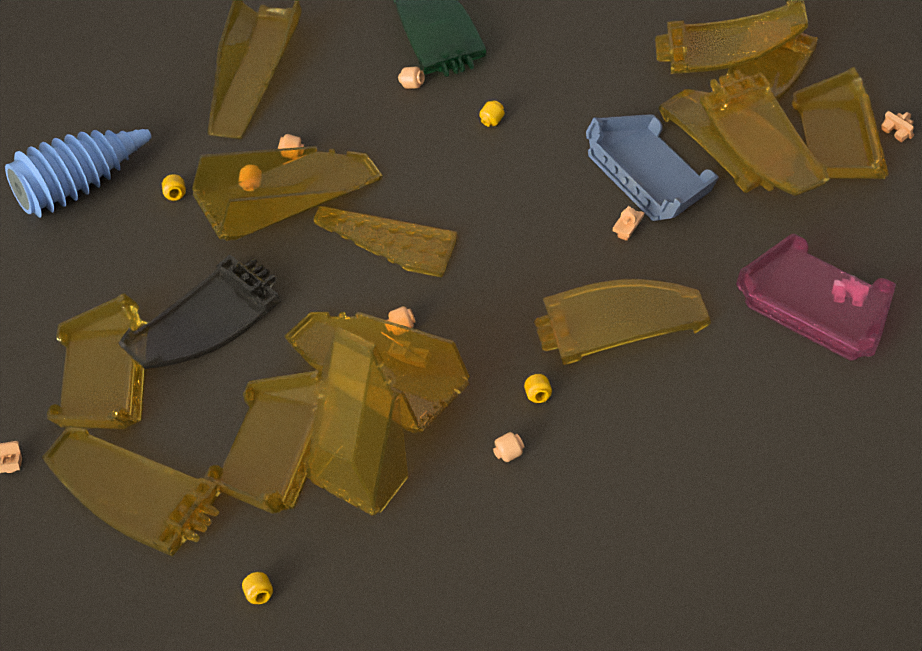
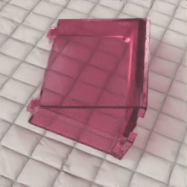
(817, 299)

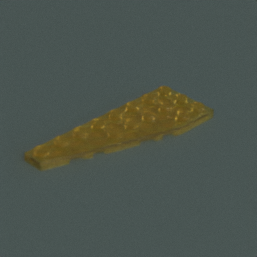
(408, 244)

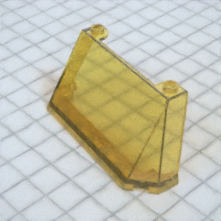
(841, 127)
(100, 379)
(273, 443)

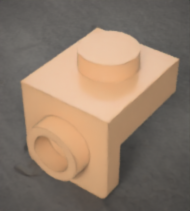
(10, 457)

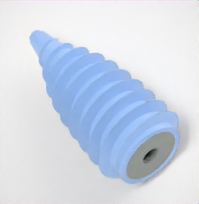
(68, 166)

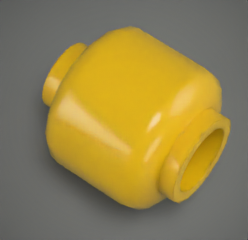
(492, 113)
(173, 187)
(538, 388)
(257, 588)

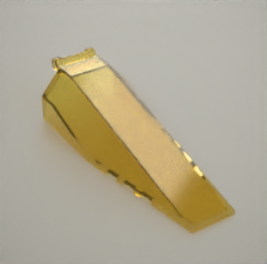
(246, 63)

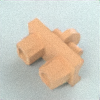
(901, 123)
(627, 222)

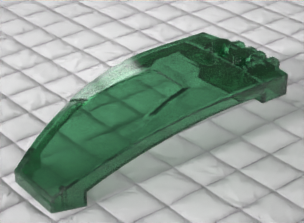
(440, 34)

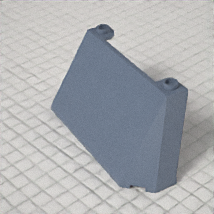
(645, 165)

